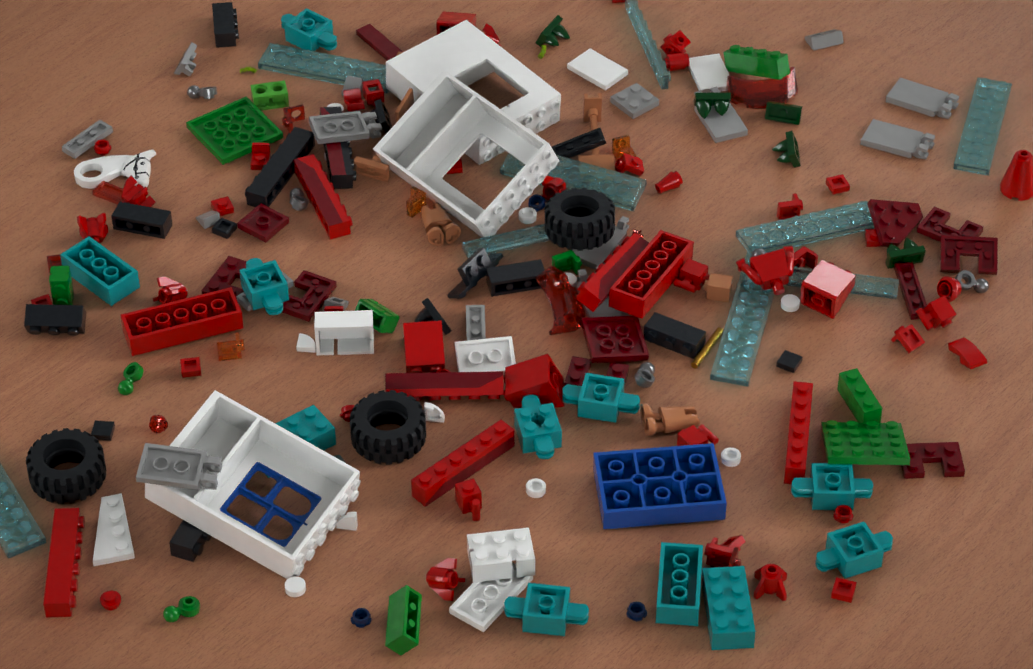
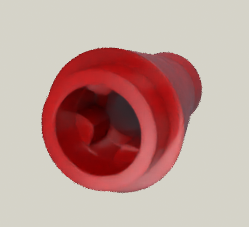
(670, 181)

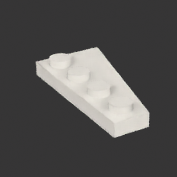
(113, 534)

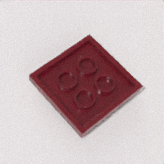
(614, 339)

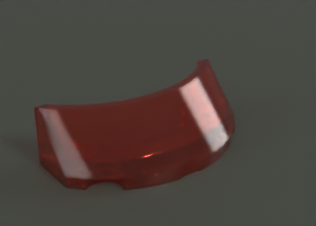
(758, 92)
(563, 300)

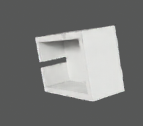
(351, 329)
(493, 553)

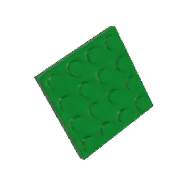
(233, 129)
(865, 443)

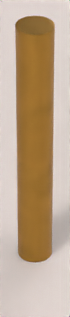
(707, 347)

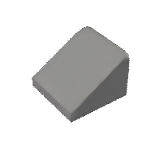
(352, 82)
(208, 219)
(333, 301)

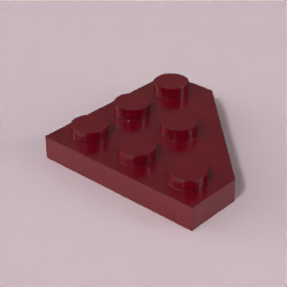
(894, 220)

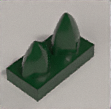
(548, 34)
(704, 101)
(783, 112)
(790, 149)
(910, 253)

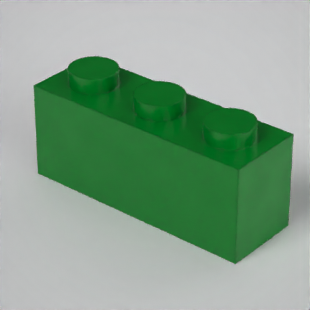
(859, 396)
(403, 620)

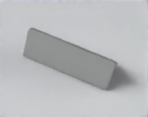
(824, 39)

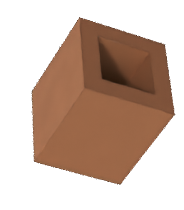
(718, 287)

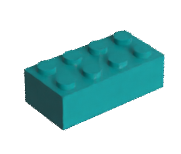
(100, 271)
(311, 427)
(679, 584)
(728, 608)

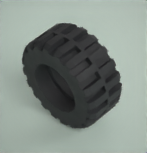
(579, 219)
(388, 409)
(62, 448)

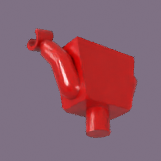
(770, 269)

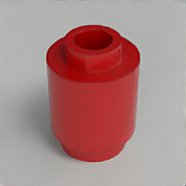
(676, 61)

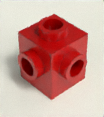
(675, 43)

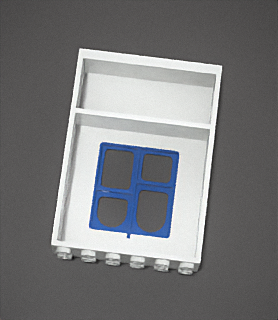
(252, 445)

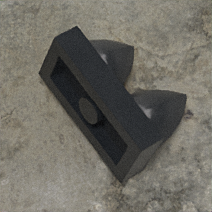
(382, 115)
(429, 313)

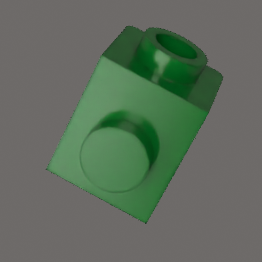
(567, 261)

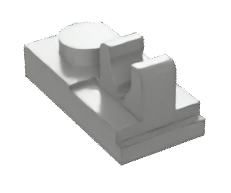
(186, 65)

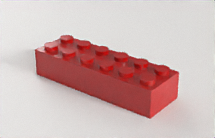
(650, 274)
(182, 321)

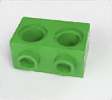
(270, 95)

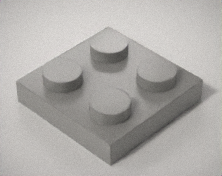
(634, 100)

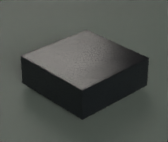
(224, 228)
(789, 361)
(103, 430)

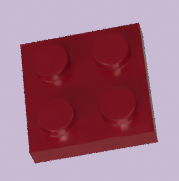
(263, 222)

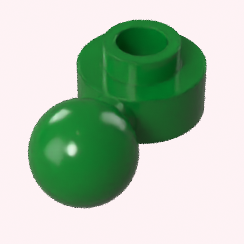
(132, 373)
(187, 607)

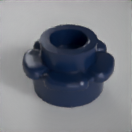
(533, 200)
(636, 611)
(361, 617)

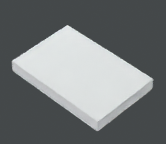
(597, 69)
(709, 72)
(485, 354)

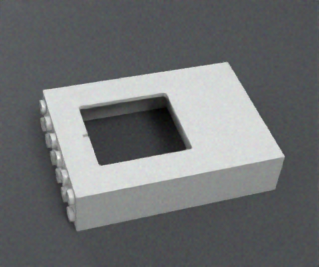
(469, 57)
(441, 130)

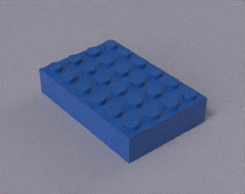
(659, 486)

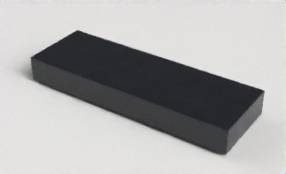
(580, 144)

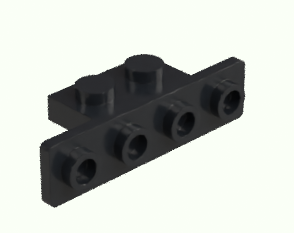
(473, 270)

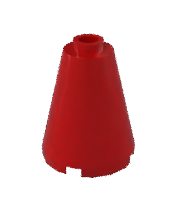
(1019, 177)

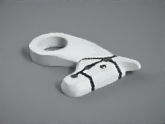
(115, 166)

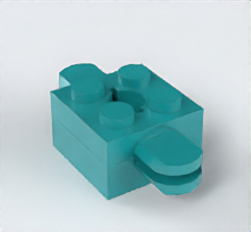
(309, 30)
(264, 285)
(601, 398)
(537, 427)
(830, 477)
(854, 550)
(546, 599)

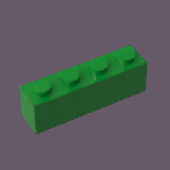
(756, 62)

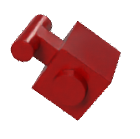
(692, 276)
(936, 314)
(696, 436)
(469, 498)

